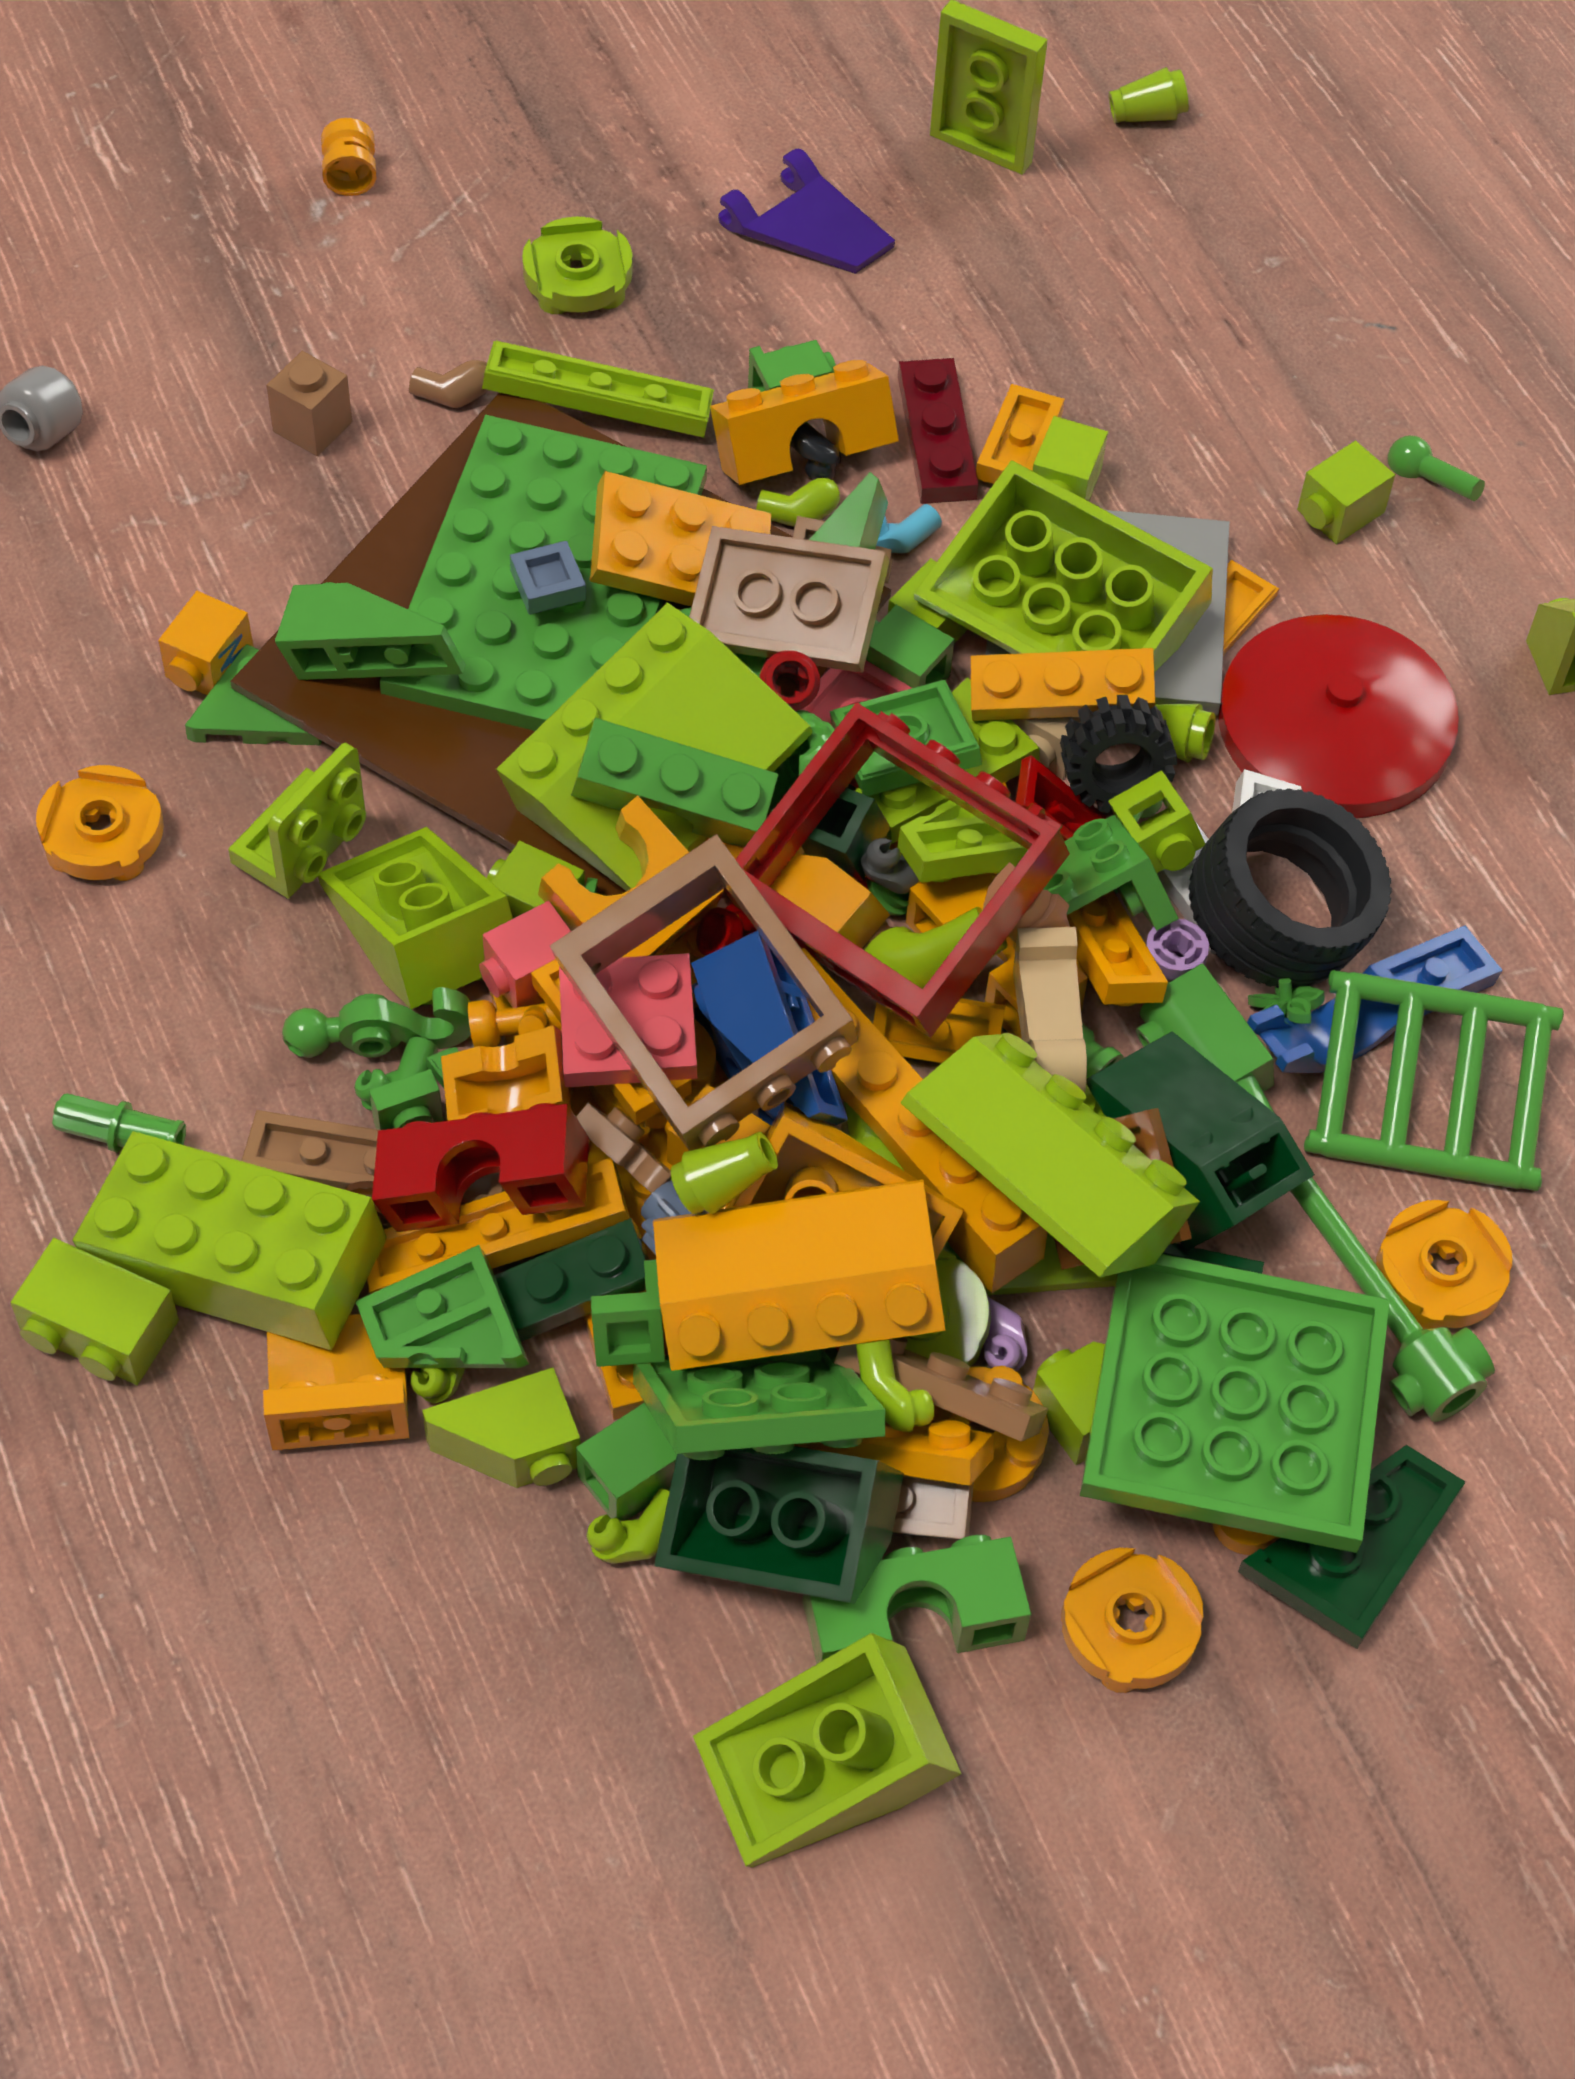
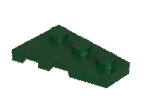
(1349, 1588)

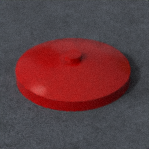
(1340, 712)

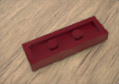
(937, 431)

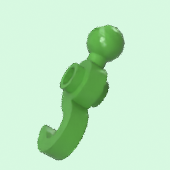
(376, 1025)

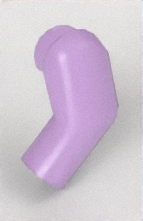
(1006, 1338)

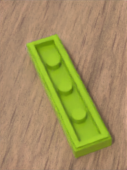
(598, 388)

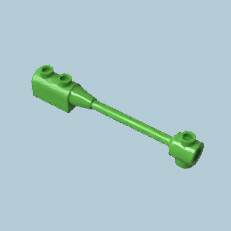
(1433, 1366)

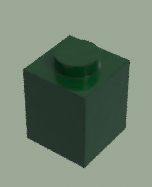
(847, 832)

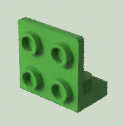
(1109, 860)

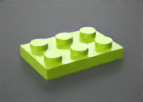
(987, 86)

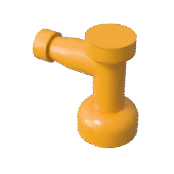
(490, 1024)

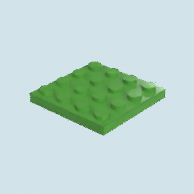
(1238, 1401)

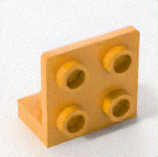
(332, 1394)

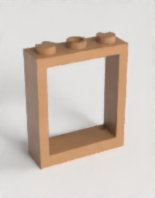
(649, 911)

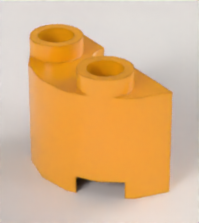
(506, 1075)

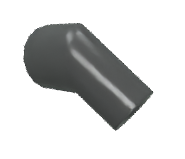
(888, 867)

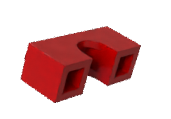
(431, 1165)

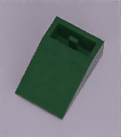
(1217, 1132)

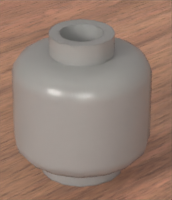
(39, 408)

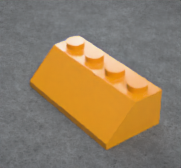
(797, 1275)

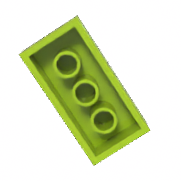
(236, 1238)

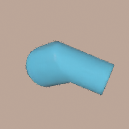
(911, 531)

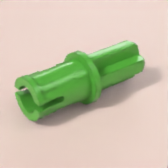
(111, 1122)

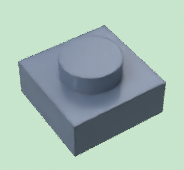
(547, 577)

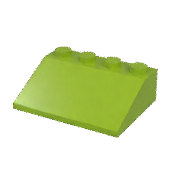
(1064, 575)
(667, 683)

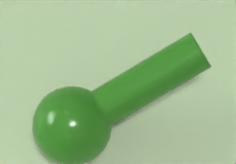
(1413, 458)

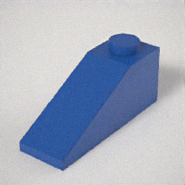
(758, 1009)

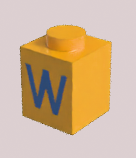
(203, 642)

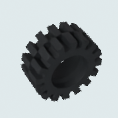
(1108, 728)

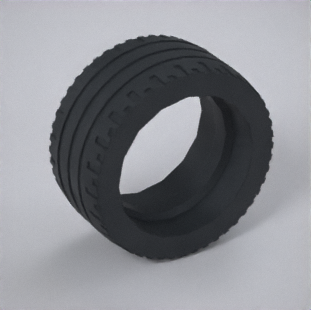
(1322, 843)

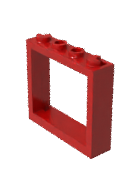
(937, 767)

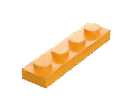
(502, 1230)

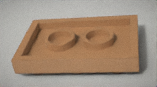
(790, 595)

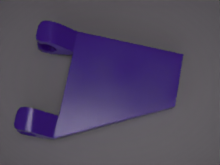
(811, 221)

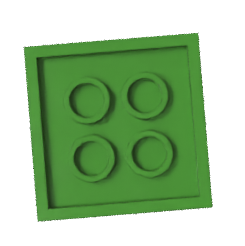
(760, 1404)

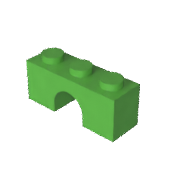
(697, 785)
(969, 1585)

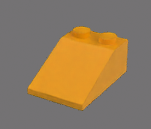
(825, 1160)

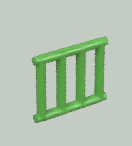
(1392, 1147)

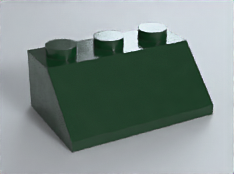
(781, 1520)

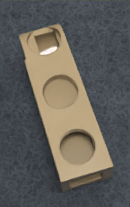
(1050, 1000)

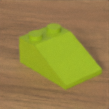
(417, 913)
(826, 1751)

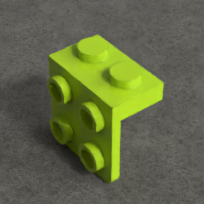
(304, 824)

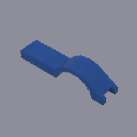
(1446, 961)

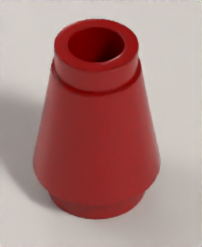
(797, 667)

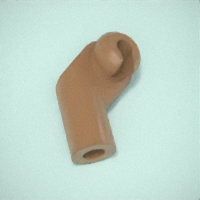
(453, 388)

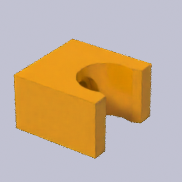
(656, 850)

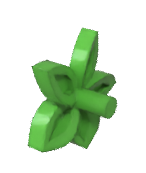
(1294, 1002)

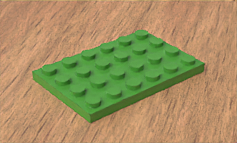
(516, 495)

